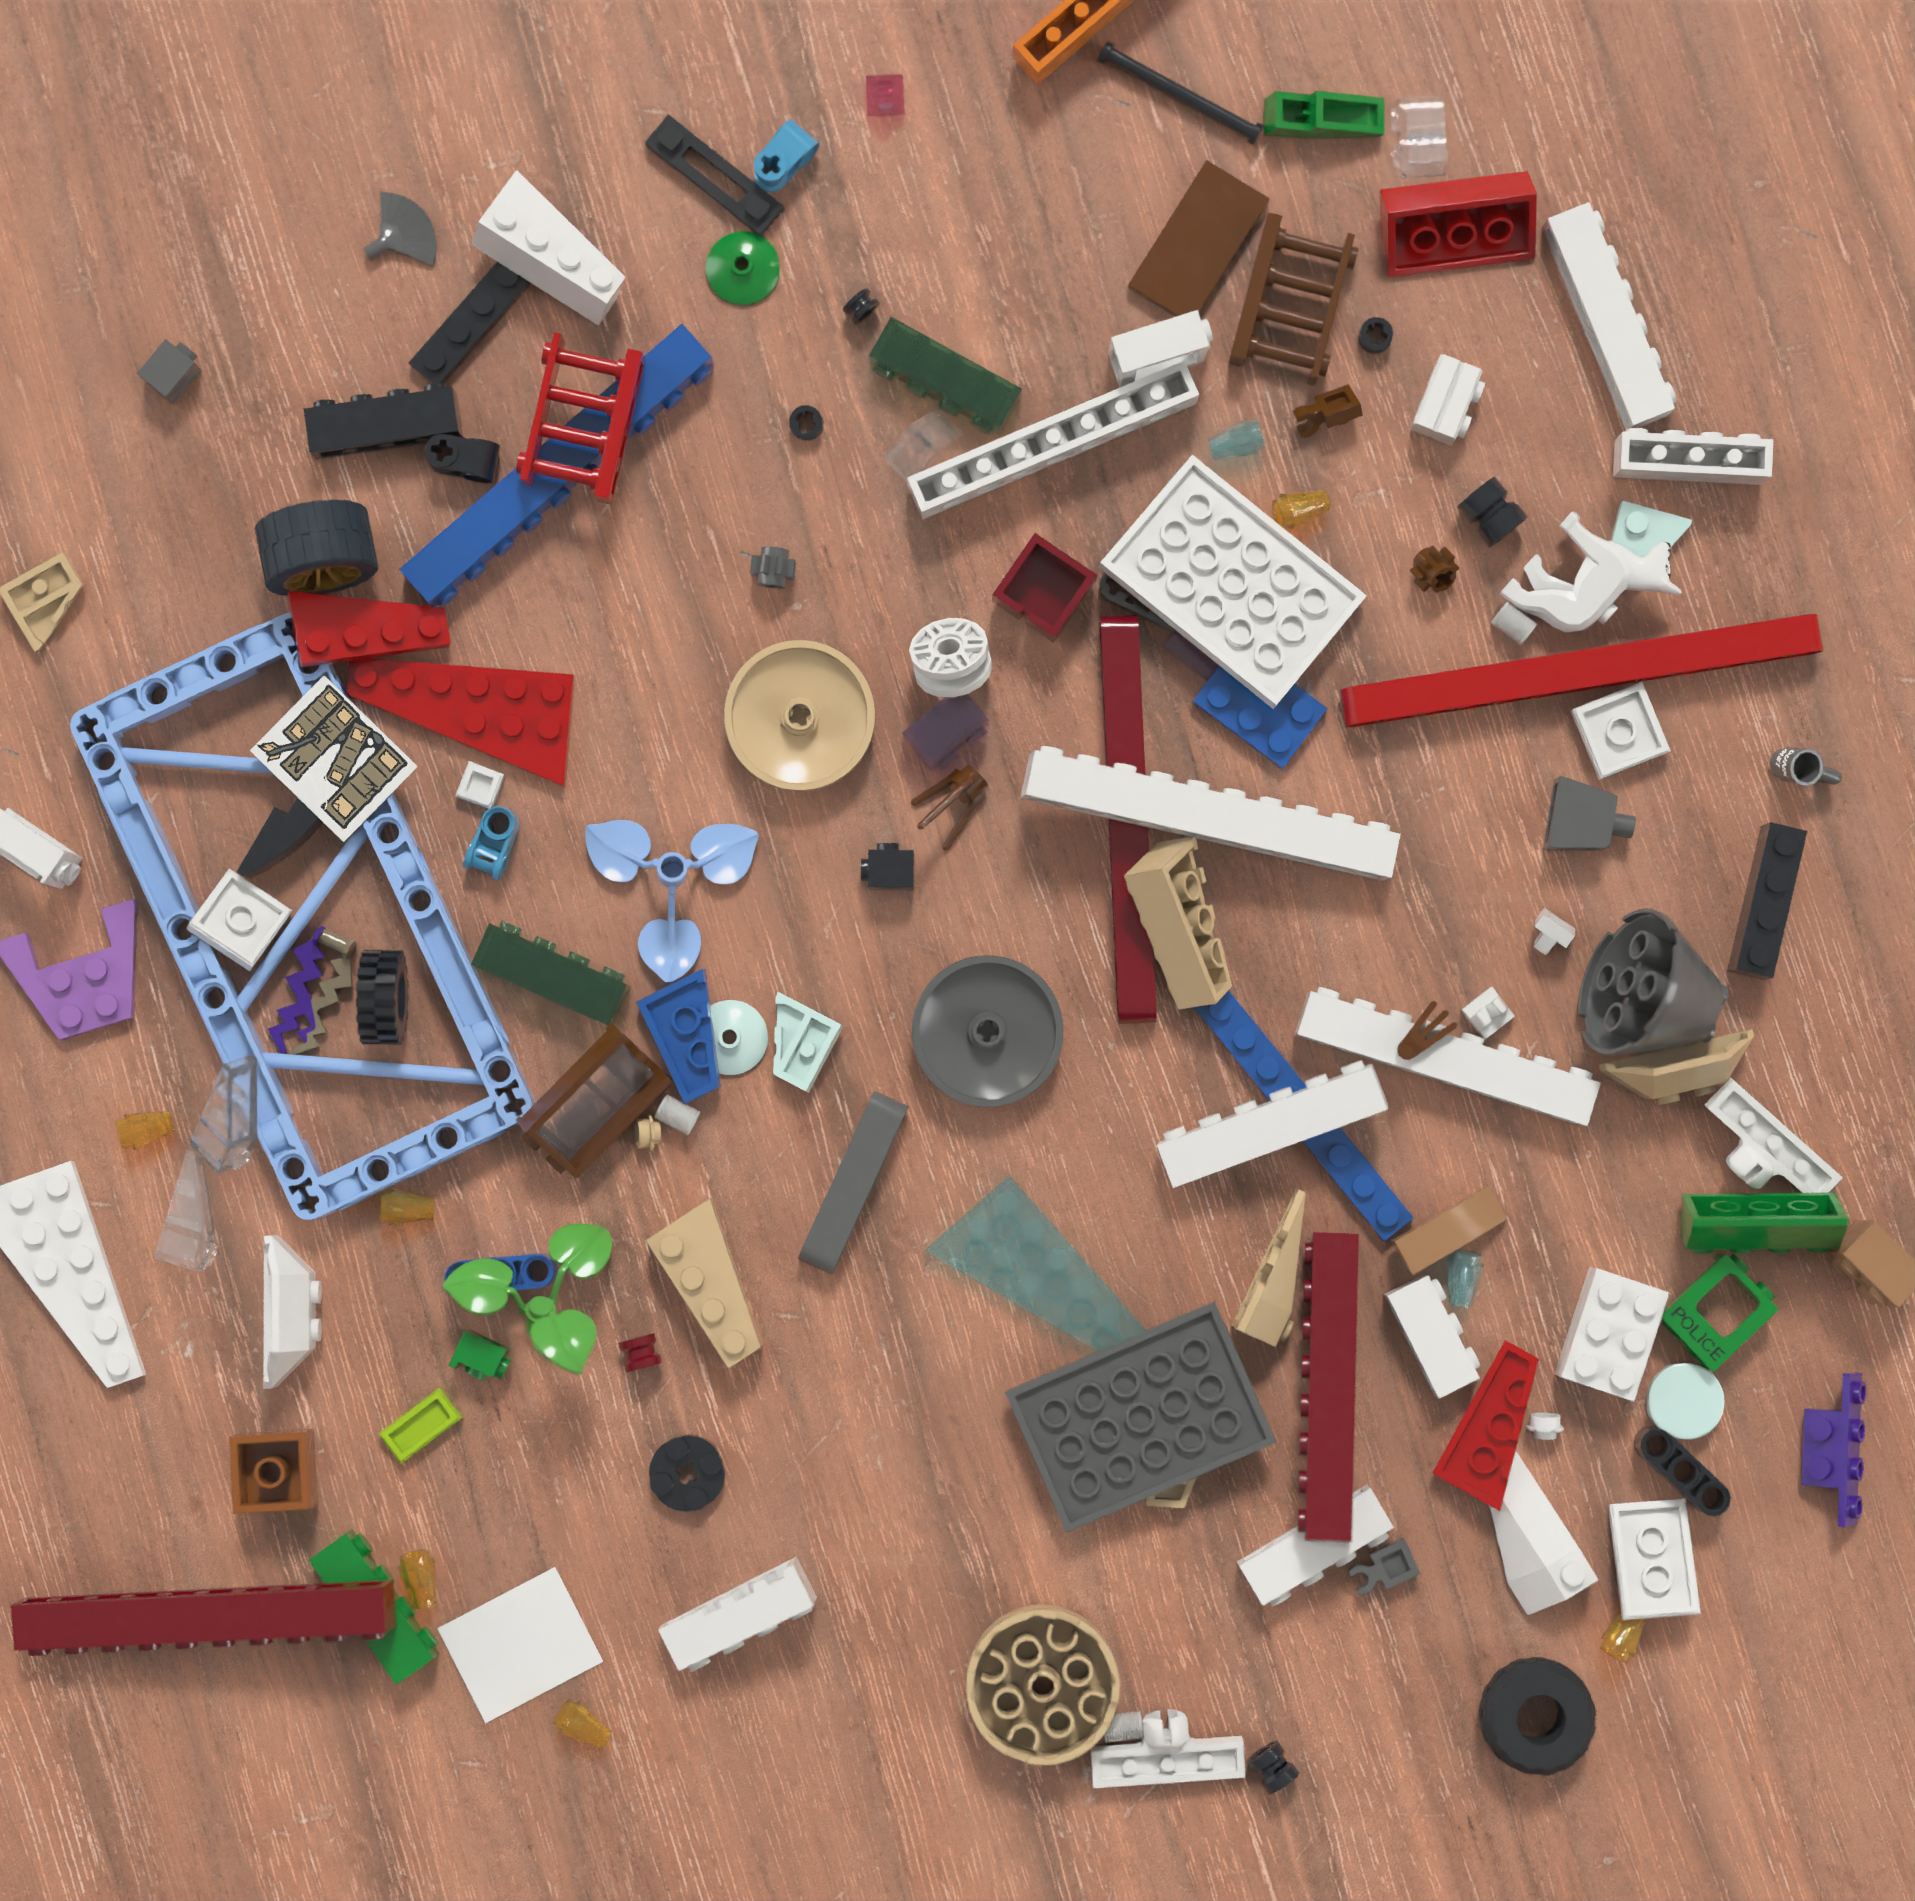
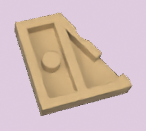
(42, 597)

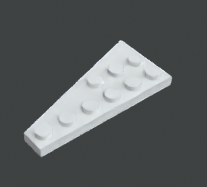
(60, 1255)

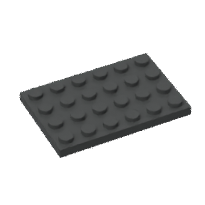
(1140, 1416)

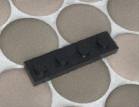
(469, 324)

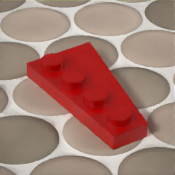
(354, 628)
(1488, 1434)

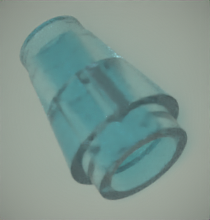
(1238, 440)
(1463, 1275)

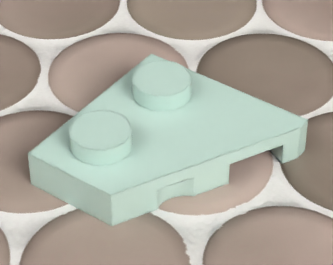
(1644, 528)
(801, 1042)

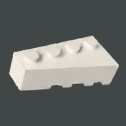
(547, 250)

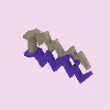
(305, 1004)

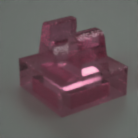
(885, 95)

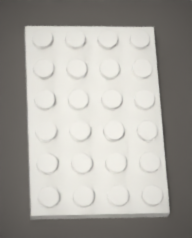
(1232, 581)

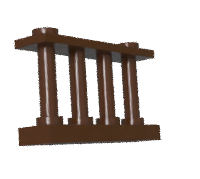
(1257, 309)

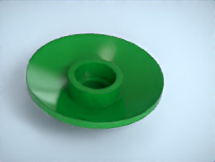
(748, 285)

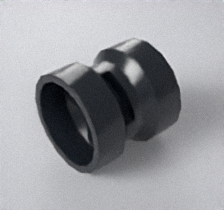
(1273, 1767)

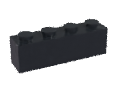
(381, 422)
(1767, 901)

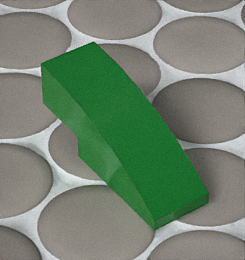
(1323, 115)

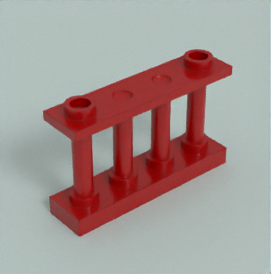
(610, 443)

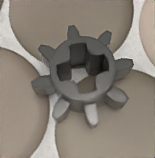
(773, 567)

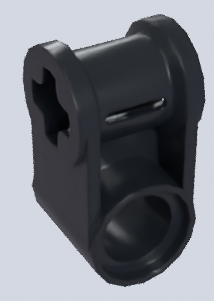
(470, 458)

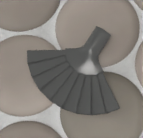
(403, 230)

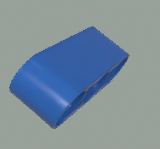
(520, 1268)

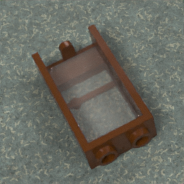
(593, 1102)

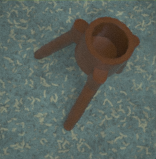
(966, 786)

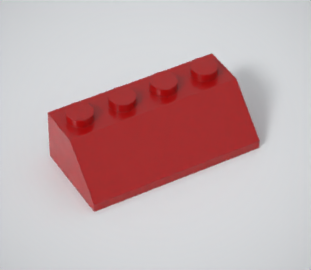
(1458, 223)

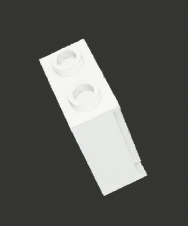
(37, 851)

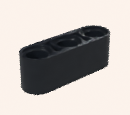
(1696, 1482)

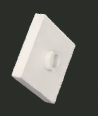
(1620, 730)
(239, 919)

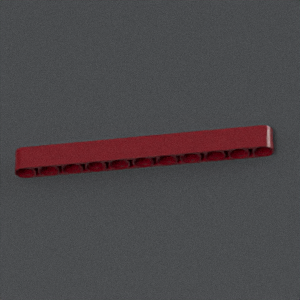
(1127, 841)

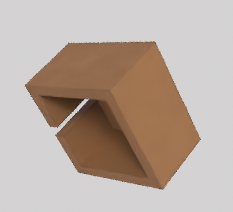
(1875, 1264)

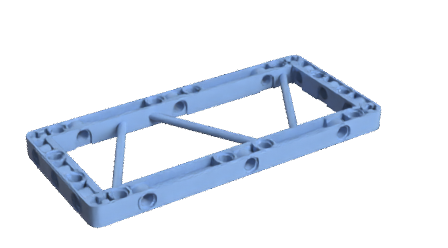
(202, 970)

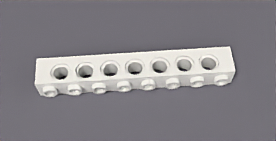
(1053, 440)

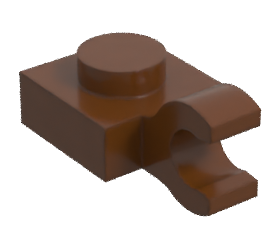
(1331, 408)

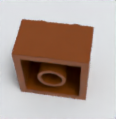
(273, 1471)

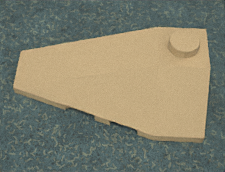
(1271, 1293)

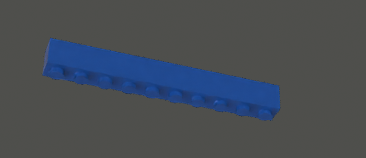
(511, 507)

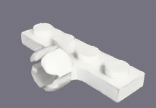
(1767, 1144)
(1167, 1756)

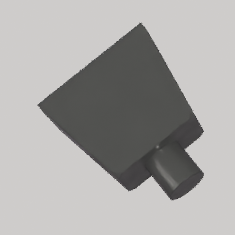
(1583, 818)

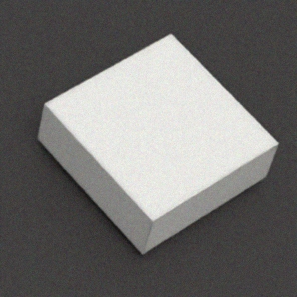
(480, 785)

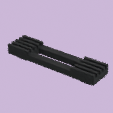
(756, 208)

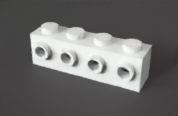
(1693, 457)

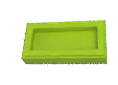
(420, 1425)

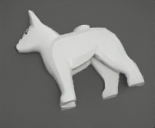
(1600, 581)

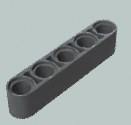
(853, 1182)

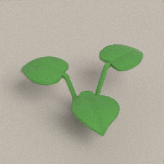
(561, 1338)

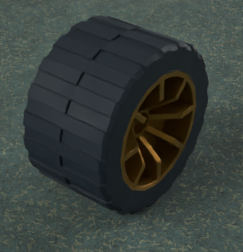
(316, 547)

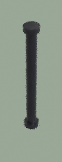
(1180, 93)

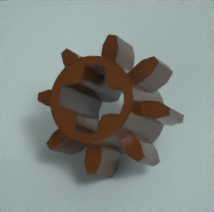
(1434, 569)

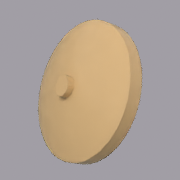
(799, 715)

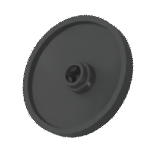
(987, 1030)

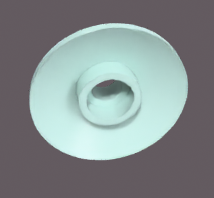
(750, 1032)

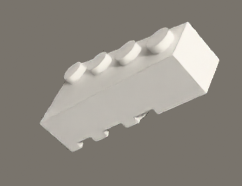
(738, 1614)

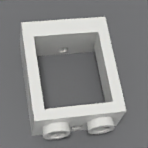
(1159, 347)

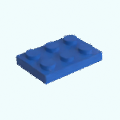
(1269, 731)

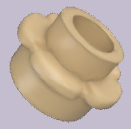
(647, 1133)

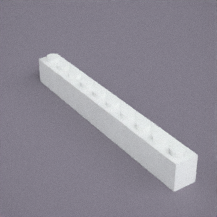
(1209, 814)

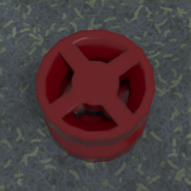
(640, 1352)

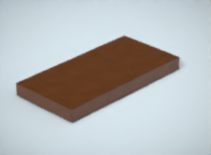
(1198, 241)

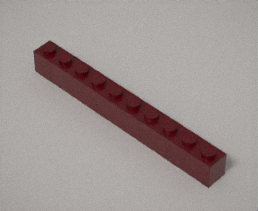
(204, 1616)

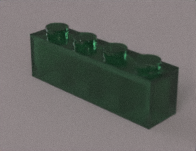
(945, 376)
(550, 974)

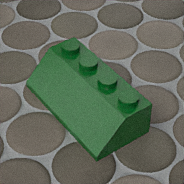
(1762, 1222)

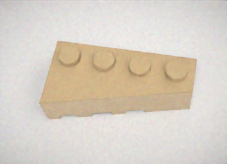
(1179, 922)

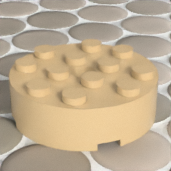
(1048, 1644)

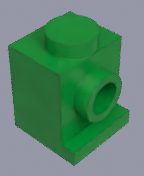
(481, 1356)

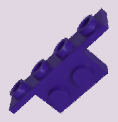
(1833, 1447)

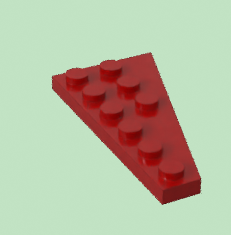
(493, 710)

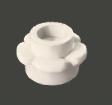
(1544, 1425)

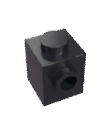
(888, 868)

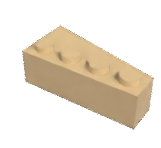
(705, 1274)

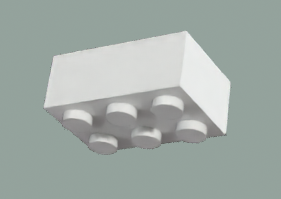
(1611, 1333)

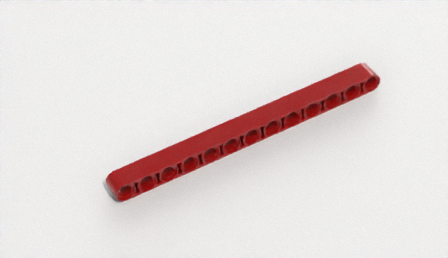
(1581, 670)

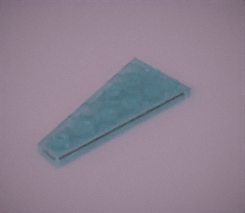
(1028, 1261)

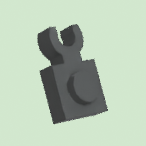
(1390, 1564)

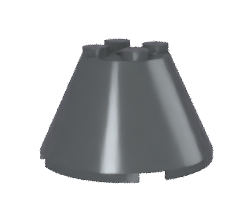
(1648, 989)

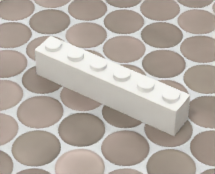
(1608, 316)
(1272, 1125)

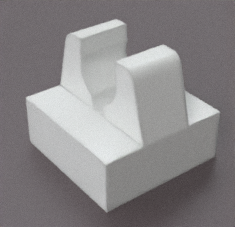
(1552, 931)
(1487, 1013)

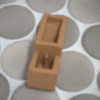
(1449, 1230)

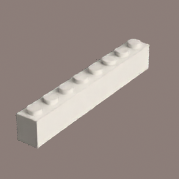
(1450, 1060)

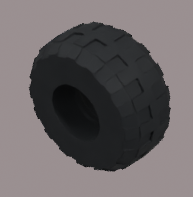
(1560, 1745)

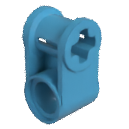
(788, 152)
(491, 844)

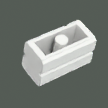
(1447, 400)

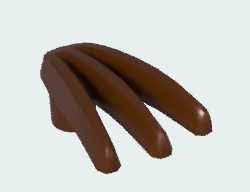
(1415, 1042)

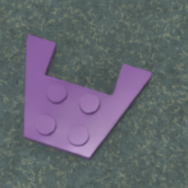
(84, 990)

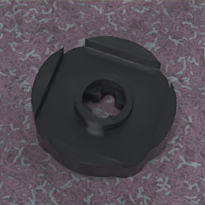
(707, 1464)

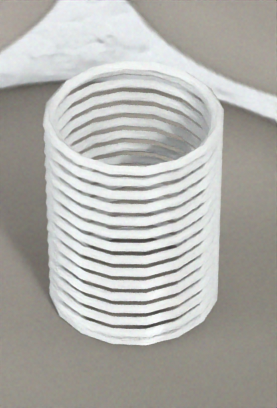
(1514, 617)
(671, 1104)
(1124, 1720)

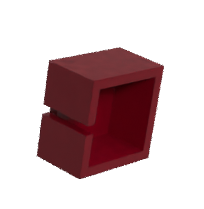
(1044, 587)

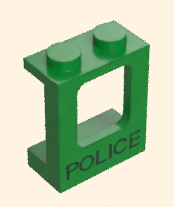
(1696, 1333)

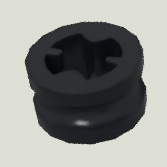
(861, 306)
(1364, 338)
(817, 420)

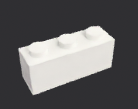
(1433, 1335)

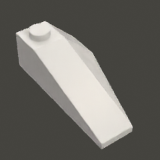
(1535, 1546)

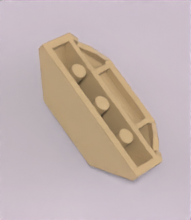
(1680, 1069)

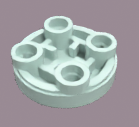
(1685, 1400)

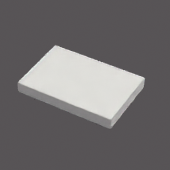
(1654, 1559)

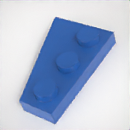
(685, 1034)

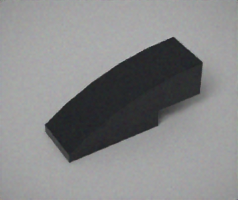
(279, 838)

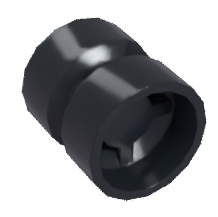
(1491, 510)

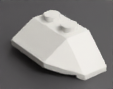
(288, 1310)

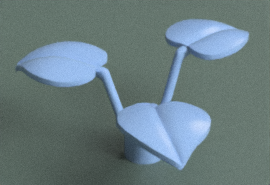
(721, 851)

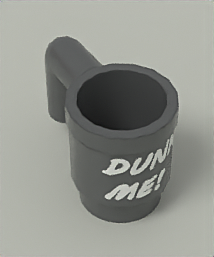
(1802, 767)

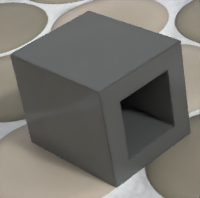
(170, 370)

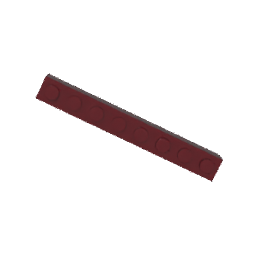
(1331, 1387)

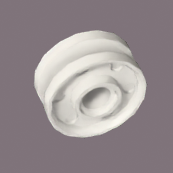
(951, 657)

